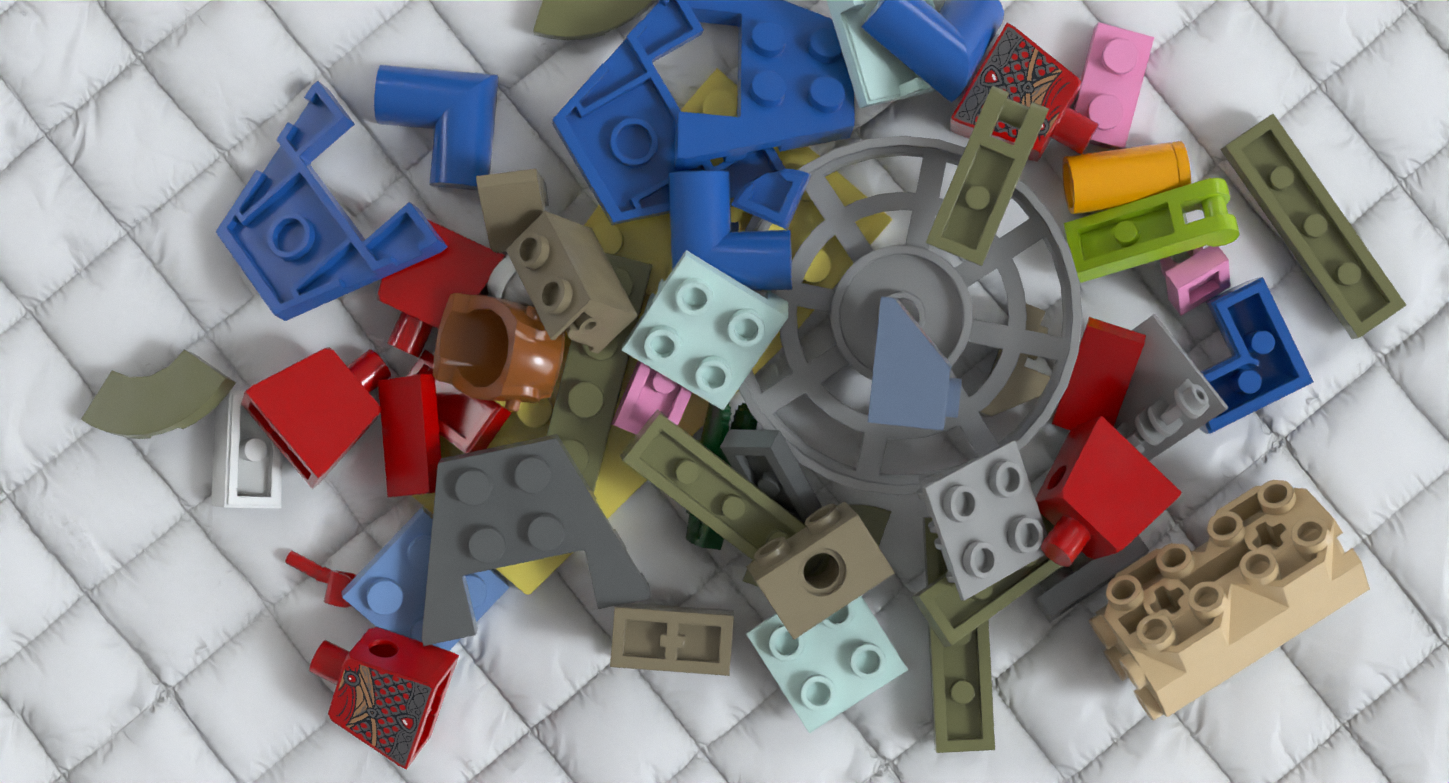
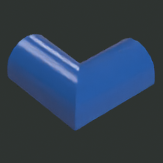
(935, 44)
(451, 103)
(703, 227)
(1263, 353)

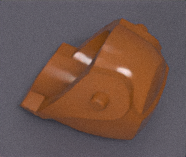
(496, 350)

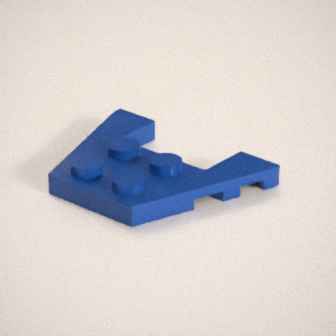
(788, 88)
(626, 118)
(297, 236)

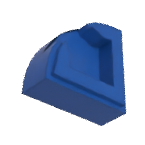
(773, 196)

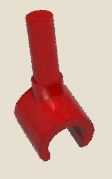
(335, 579)

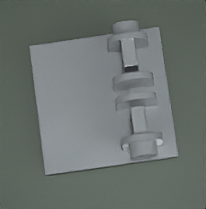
(1165, 395)
(984, 519)

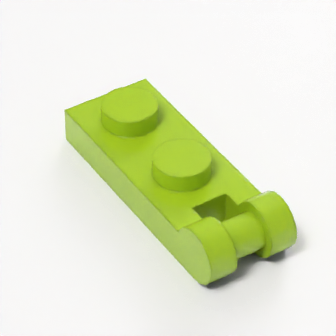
(1151, 229)

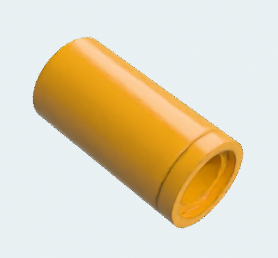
(1123, 175)

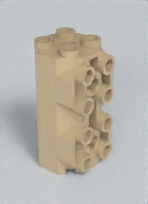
(1204, 614)

